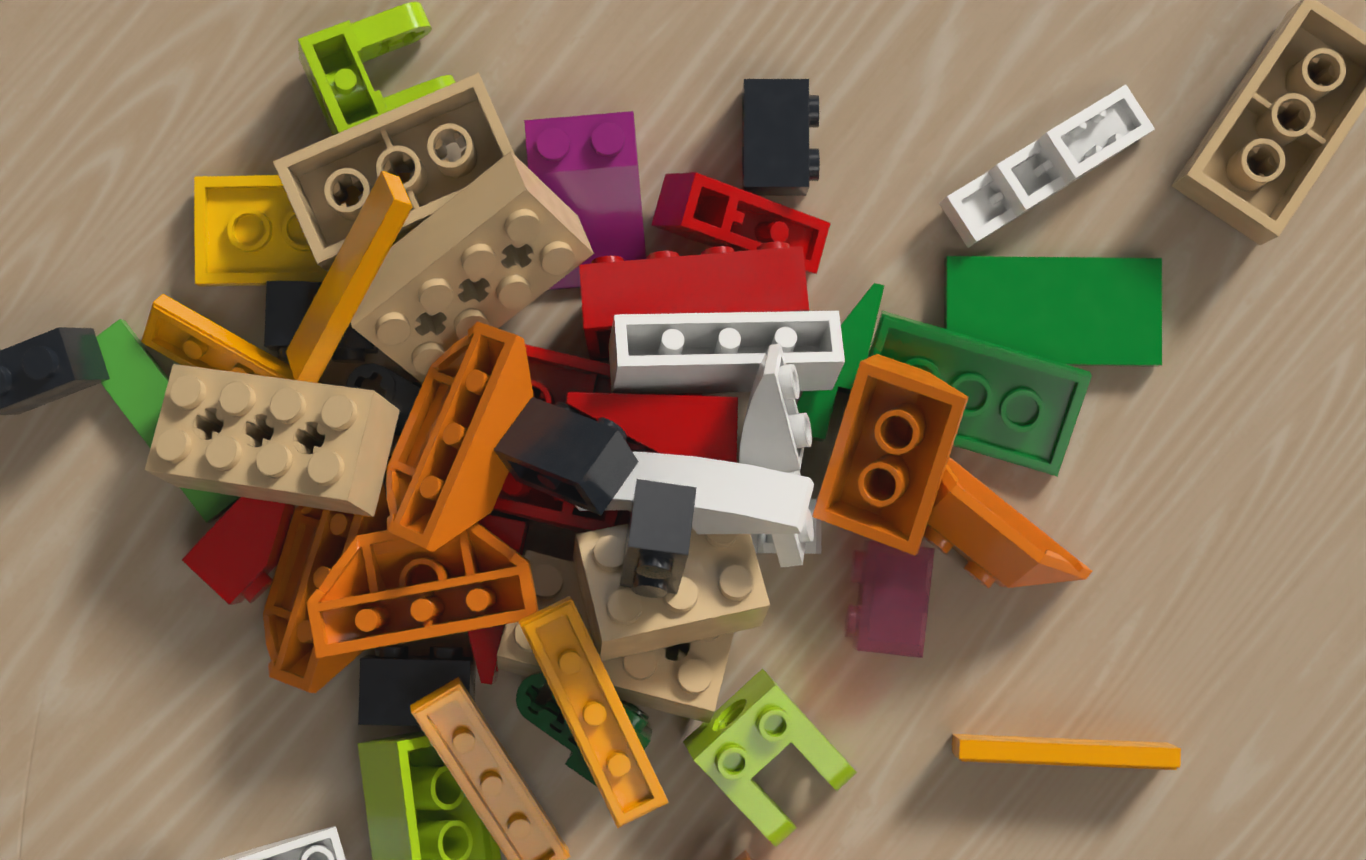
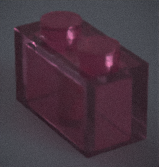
(890, 599)

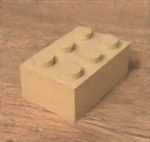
(716, 595)

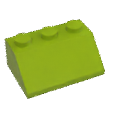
(417, 805)

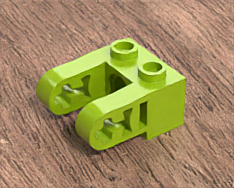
(336, 71)
(747, 736)

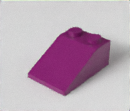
(596, 174)

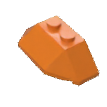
(445, 460)
(995, 536)
(309, 553)
(402, 593)

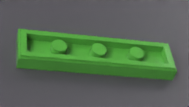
(139, 390)

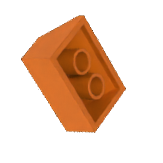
(890, 453)

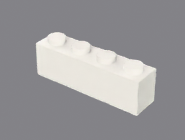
(720, 350)

